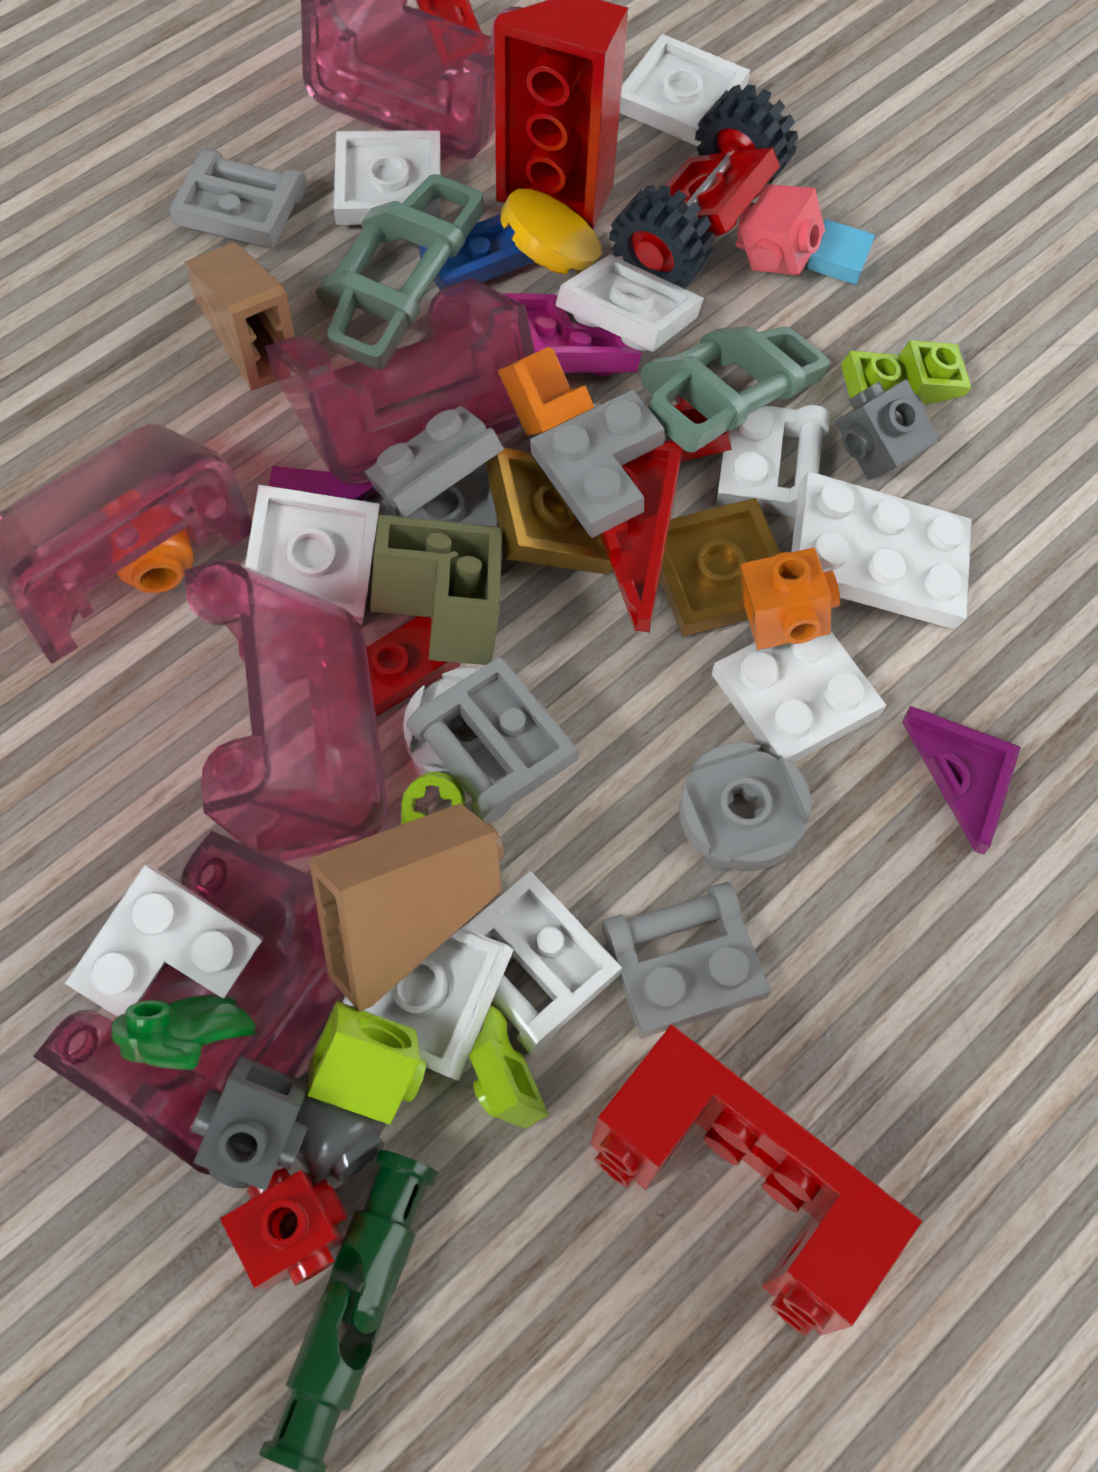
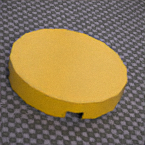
(550, 232)

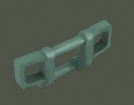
(386, 223)
(766, 355)

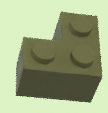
(441, 574)

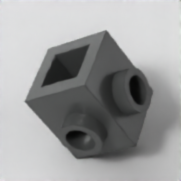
(886, 428)
(250, 1125)

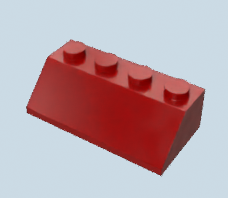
(559, 101)

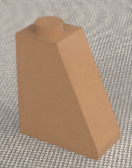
(242, 307)
(401, 897)

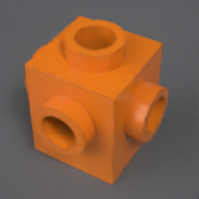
(788, 598)

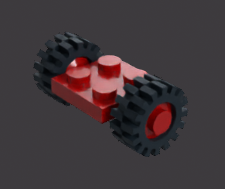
(739, 154)

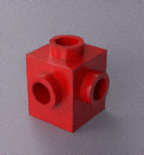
(259, 1224)

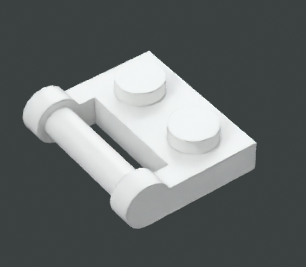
(755, 456)
(552, 951)

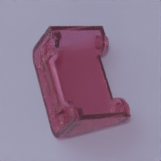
(401, 69)
(366, 410)
(106, 518)
(314, 752)
(280, 988)

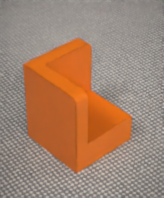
(542, 392)

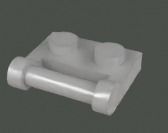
(237, 199)
(510, 727)
(691, 980)

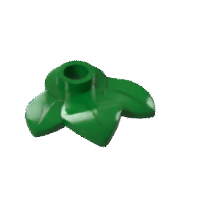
(174, 1032)

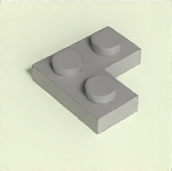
(587, 456)

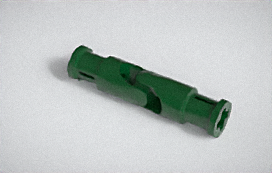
(329, 1370)

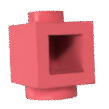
(781, 229)

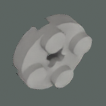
(729, 839)

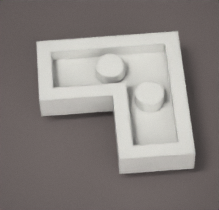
(156, 926)

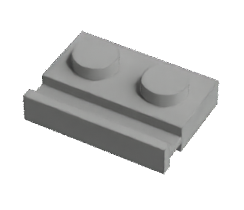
(433, 460)

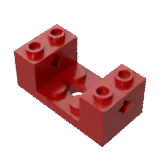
(853, 1223)

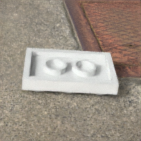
(886, 549)

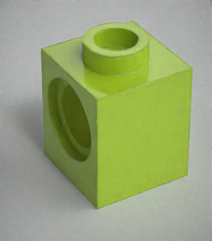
(365, 1064)

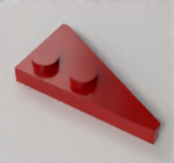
(639, 543)

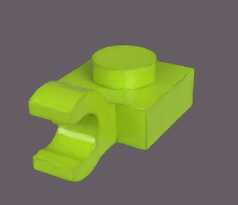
(504, 1079)

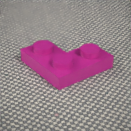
(575, 344)

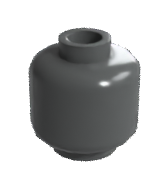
(336, 1139)

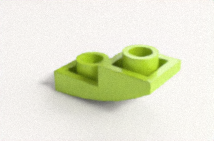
(931, 369)

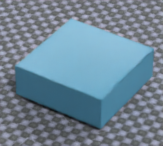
(841, 252)

